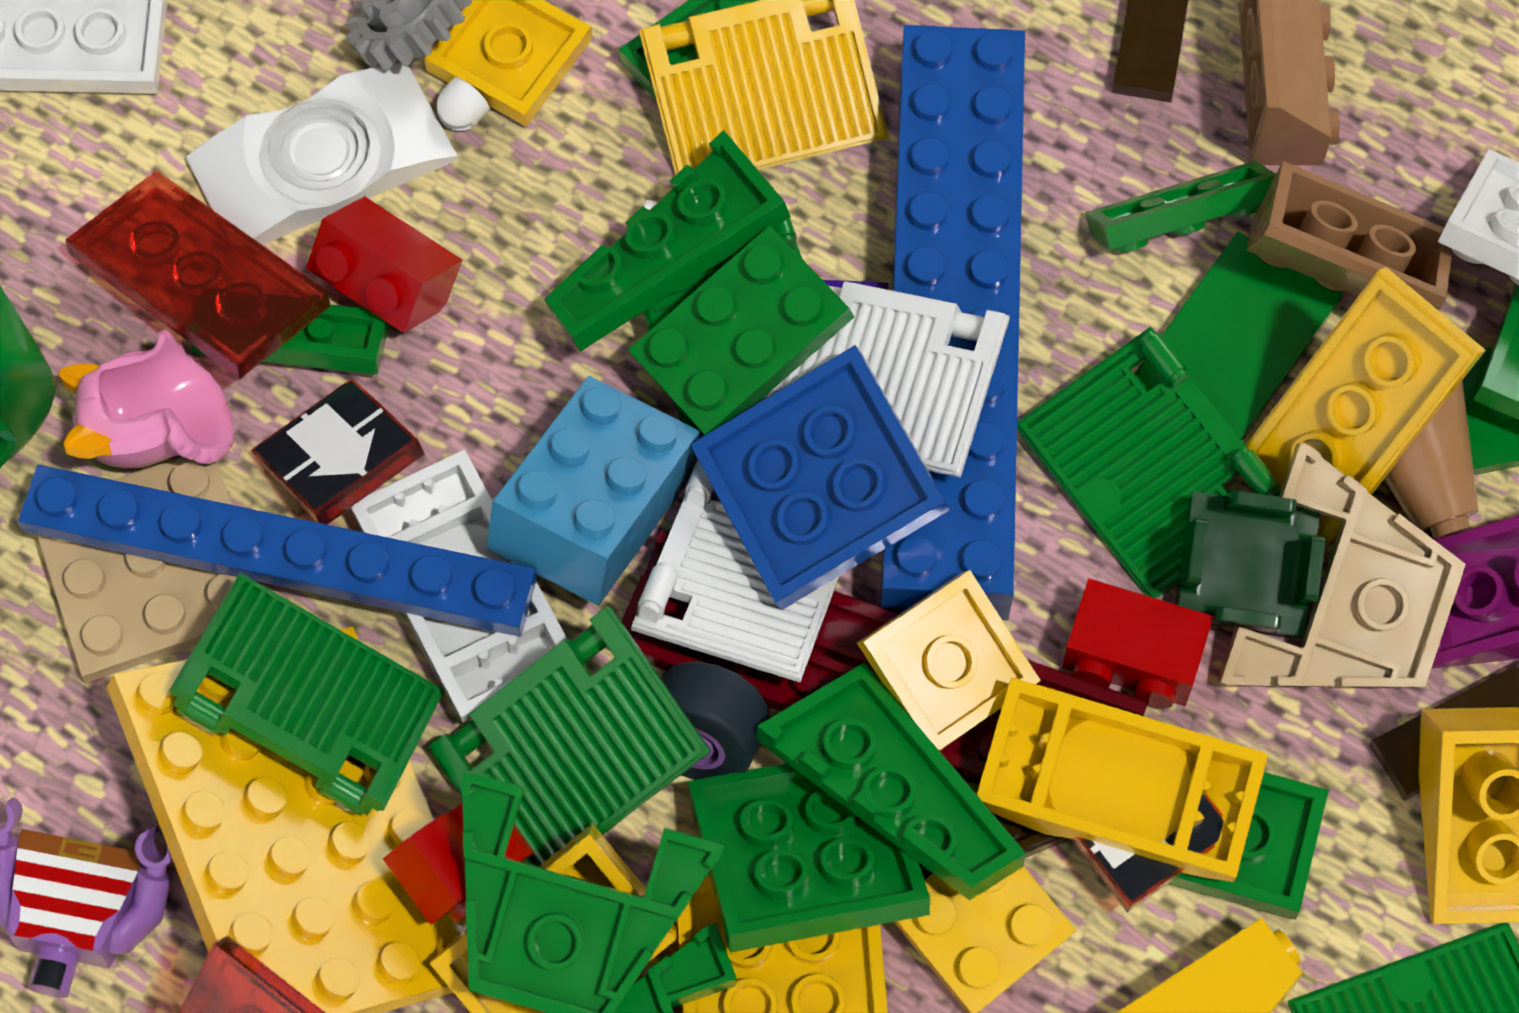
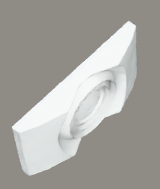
(322, 153)
(452, 511)

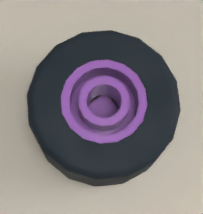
(723, 712)

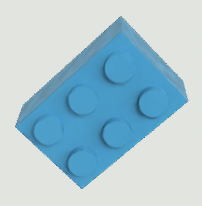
(592, 490)

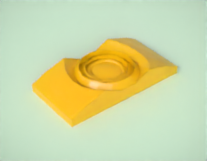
(1118, 778)

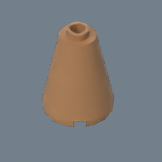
(1437, 474)

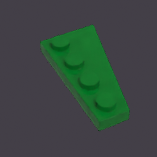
(685, 234)
(890, 774)

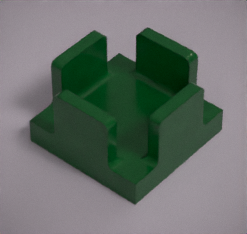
(1251, 561)

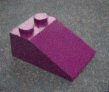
(1486, 604)

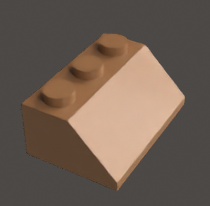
(1288, 81)
(1346, 236)

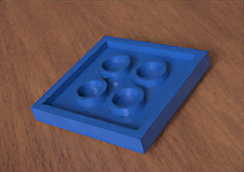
(819, 477)

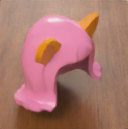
(147, 409)

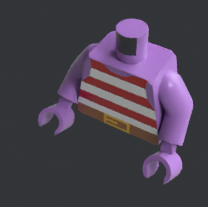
(77, 899)

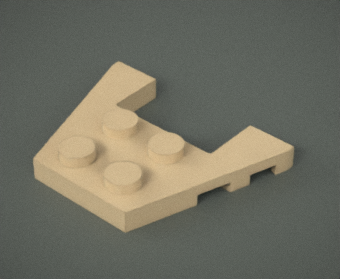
(1377, 602)

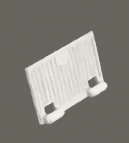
(927, 382)
(728, 601)

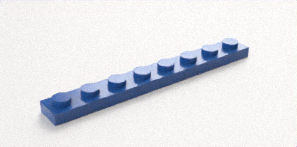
(279, 550)

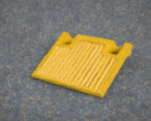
(765, 82)

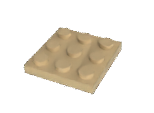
(131, 606)

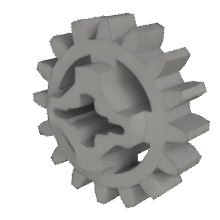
(401, 28)

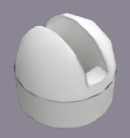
(461, 105)

